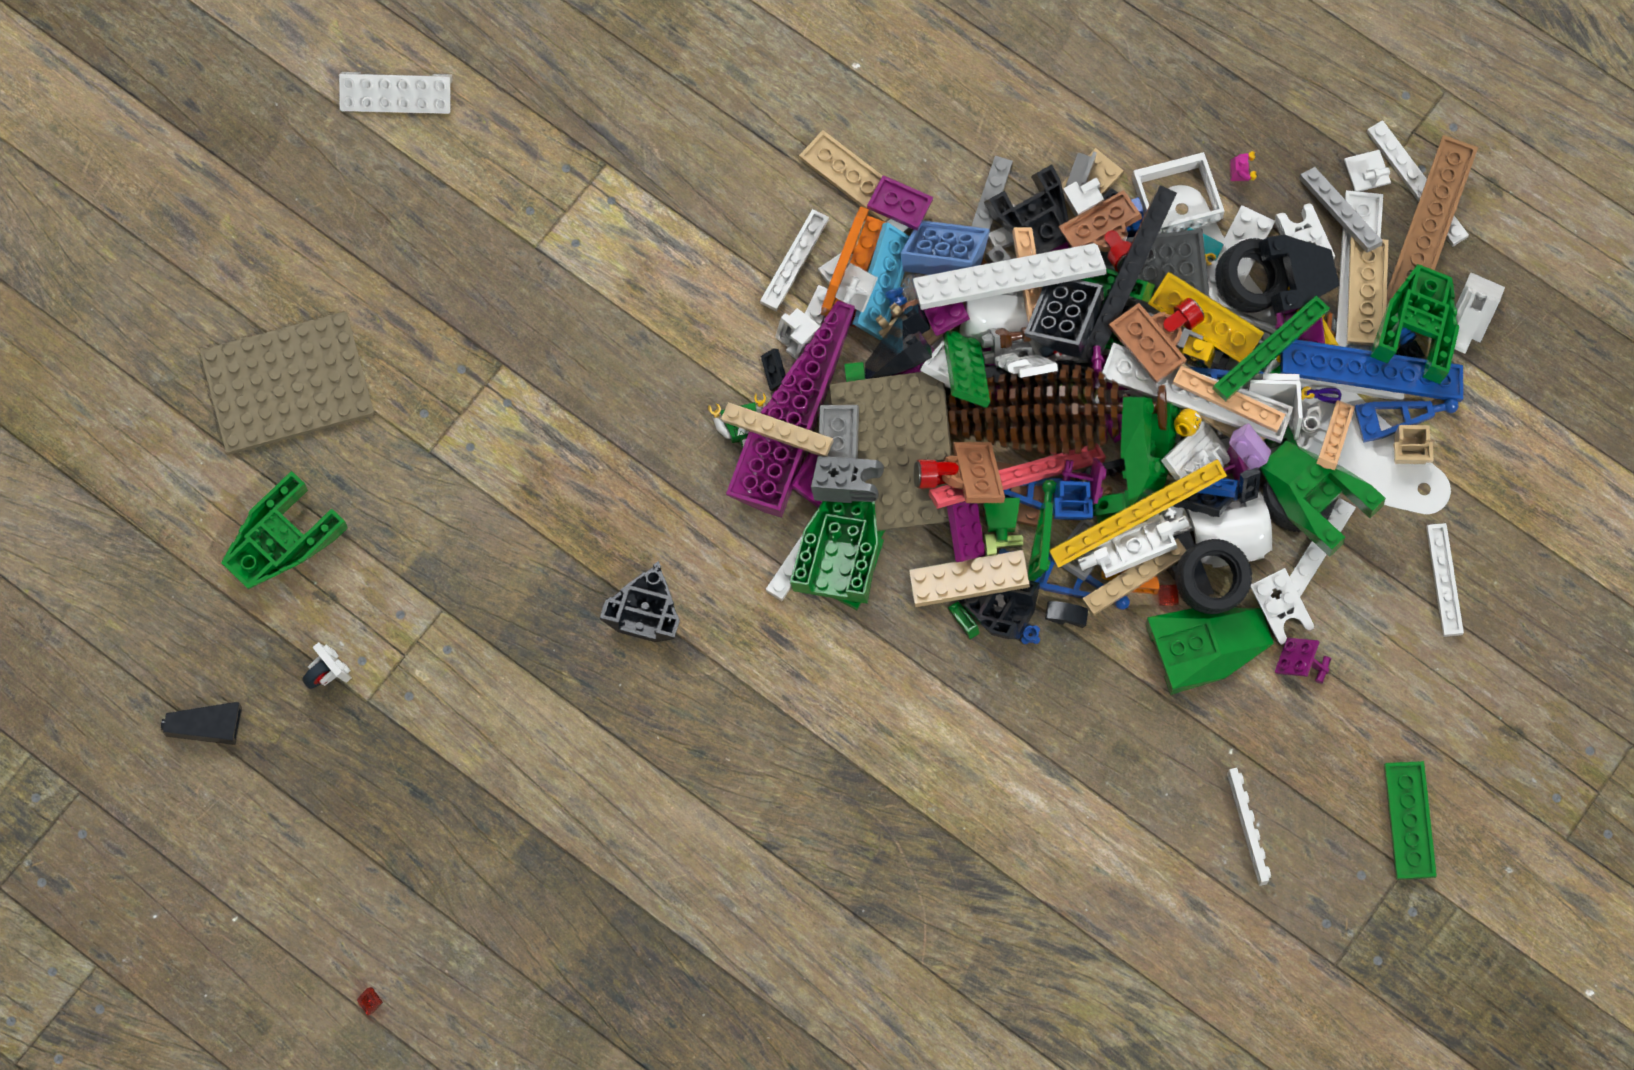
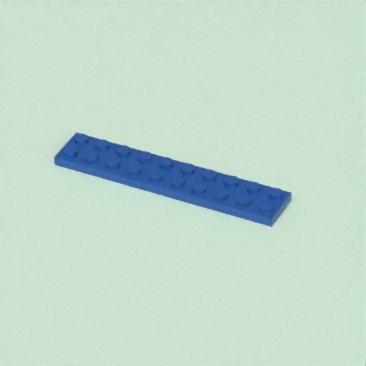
(1358, 369)

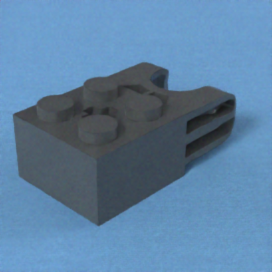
(844, 479)

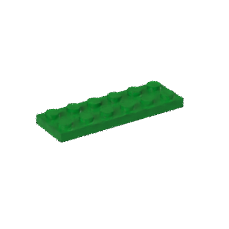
(966, 368)
(1410, 820)

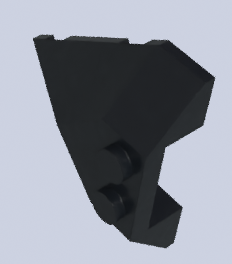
(643, 608)
(1004, 612)

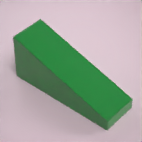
(964, 620)

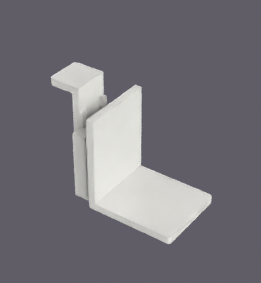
(1476, 309)
(1282, 388)

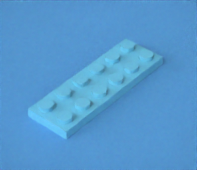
(888, 268)

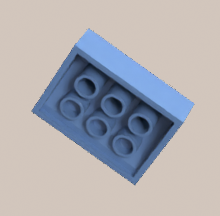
(943, 248)

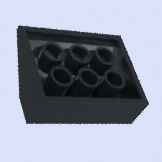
(1066, 316)

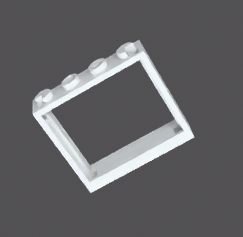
(1174, 167)

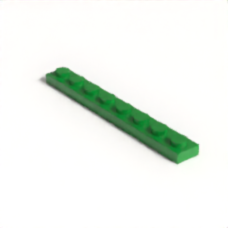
(1270, 348)

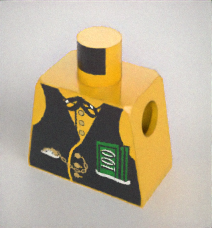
(1198, 352)

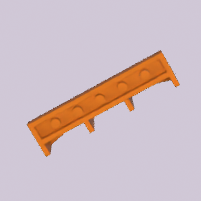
(861, 254)

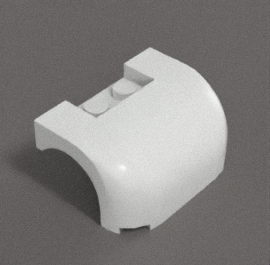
(995, 312)
(1242, 524)

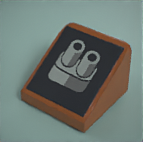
(1331, 322)

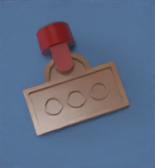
(1105, 227)
(1155, 337)
(970, 469)

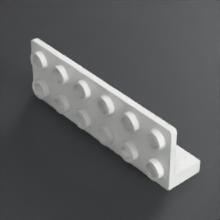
(395, 93)

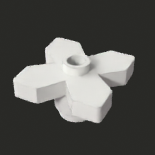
(1310, 428)

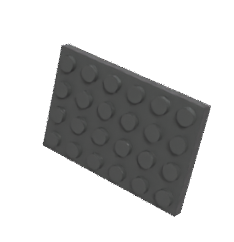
(1176, 253)

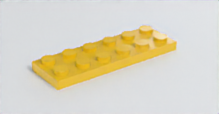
(1220, 325)

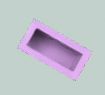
(1250, 446)

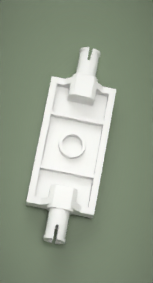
(1135, 545)

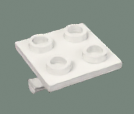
(1367, 171)
(856, 287)

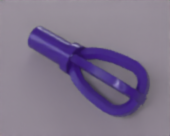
(1332, 400)

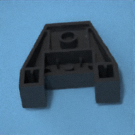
(1040, 212)
(1308, 271)
(901, 346)

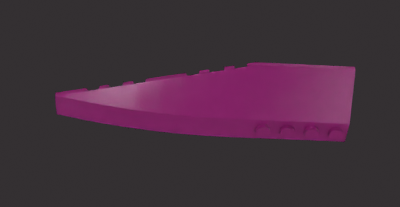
(770, 466)

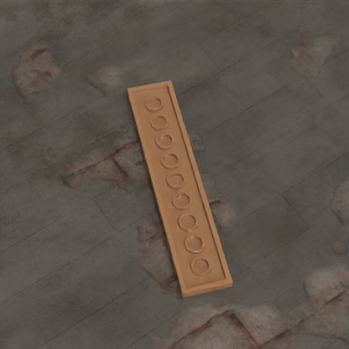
(1434, 210)

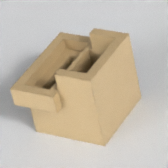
(1413, 445)

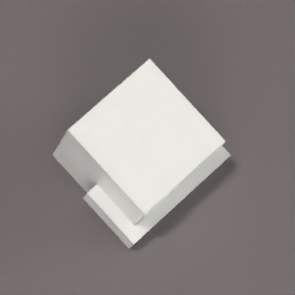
(1083, 197)
(796, 332)

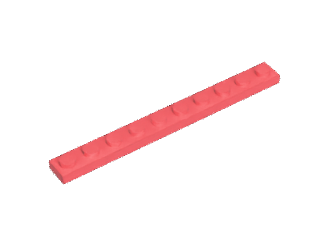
(1023, 474)

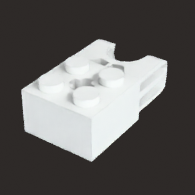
(1308, 230)
(1286, 607)

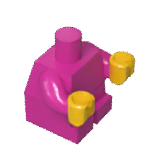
(1240, 167)

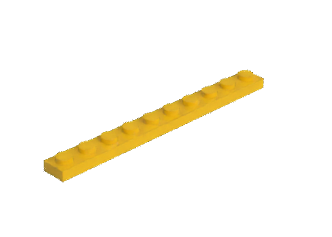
(1137, 513)

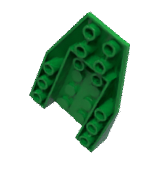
(838, 552)
(1206, 646)

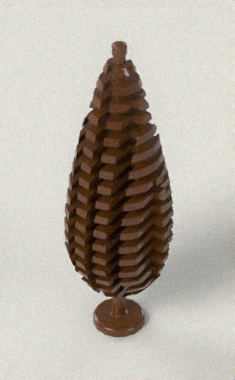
(1051, 410)

